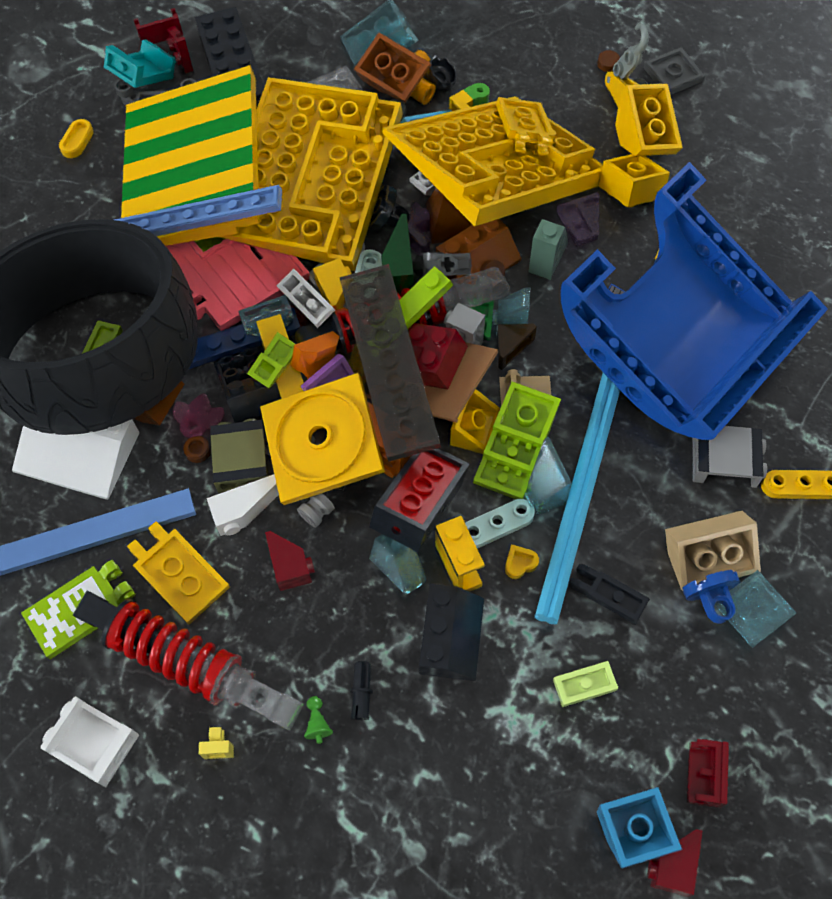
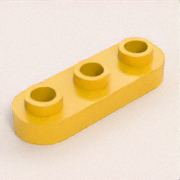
(793, 488)

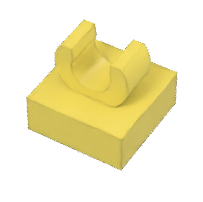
(216, 746)

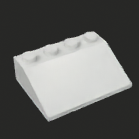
(77, 461)

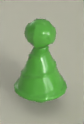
(317, 725)

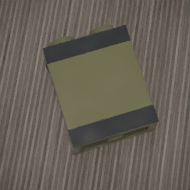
(238, 453)

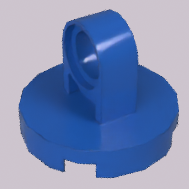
(714, 590)

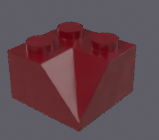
(437, 353)

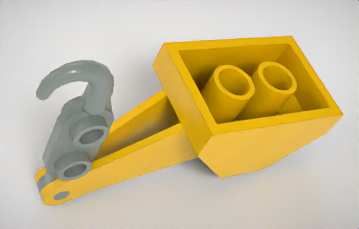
(645, 111)

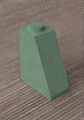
(547, 248)

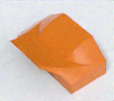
(314, 353)

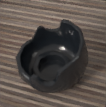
(441, 73)

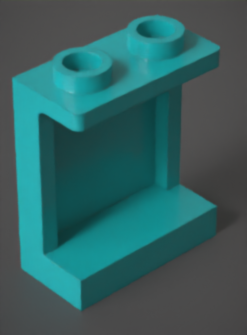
(142, 67)

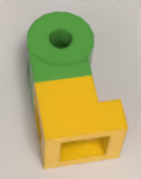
(469, 97)

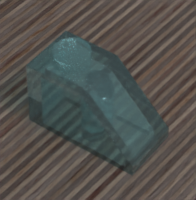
(513, 309)

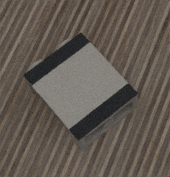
(731, 453)

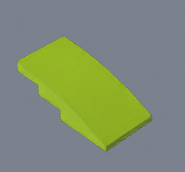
(516, 440)

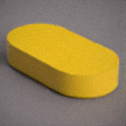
(76, 138)

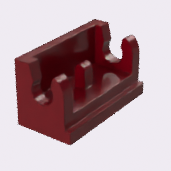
(157, 30)
(708, 773)

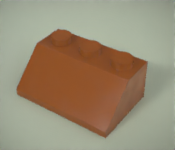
(484, 243)

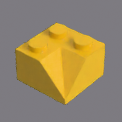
(632, 179)

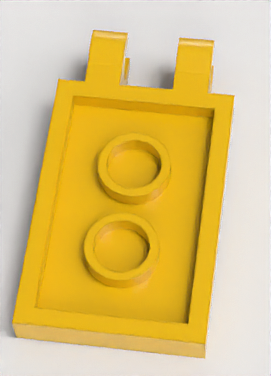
(526, 123)
(178, 573)

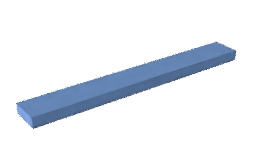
(209, 211)
(95, 531)

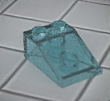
(387, 20)

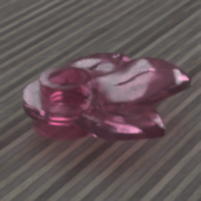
(197, 413)

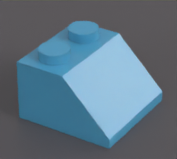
(638, 828)

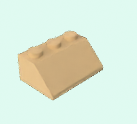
(713, 547)

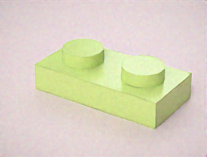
(585, 684)

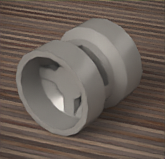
(315, 509)

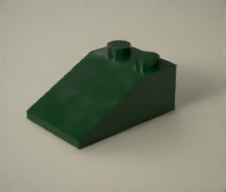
(398, 256)

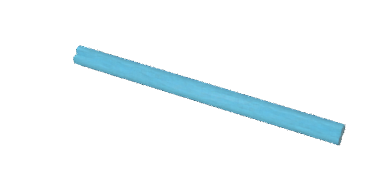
(577, 503)

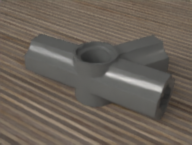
(447, 263)

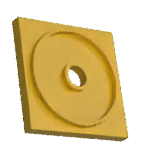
(345, 455)

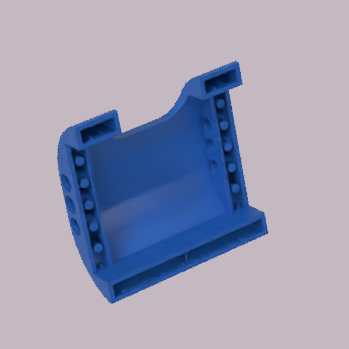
(694, 326)

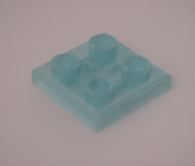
(758, 609)

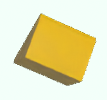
(474, 423)

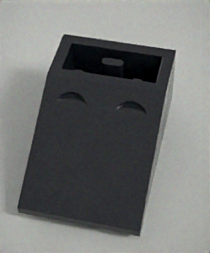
(241, 390)

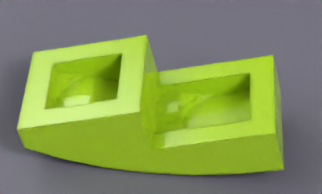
(273, 361)

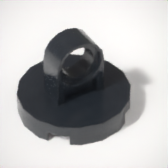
(386, 209)

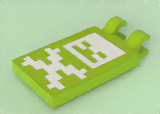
(52, 616)

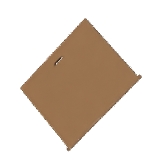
(473, 366)

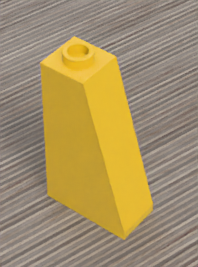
(290, 380)

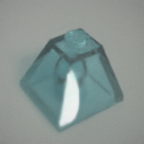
(548, 482)

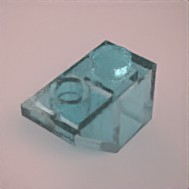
(398, 563)

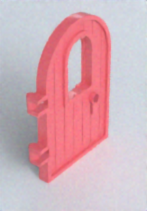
(232, 277)

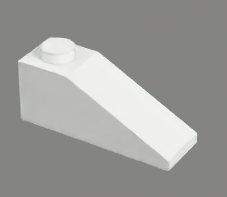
(305, 298)
(241, 505)

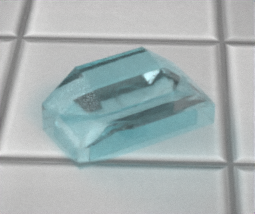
(265, 310)

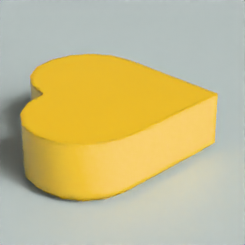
(520, 561)

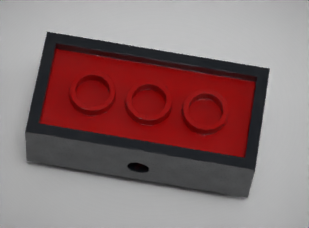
(418, 497)

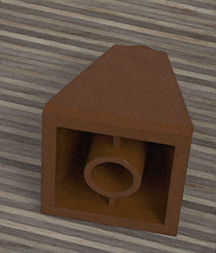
(444, 218)

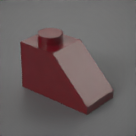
(289, 562)
(677, 870)

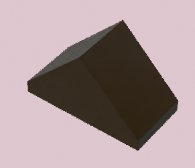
(513, 340)

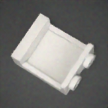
(89, 741)

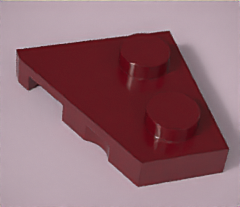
(178, 44)

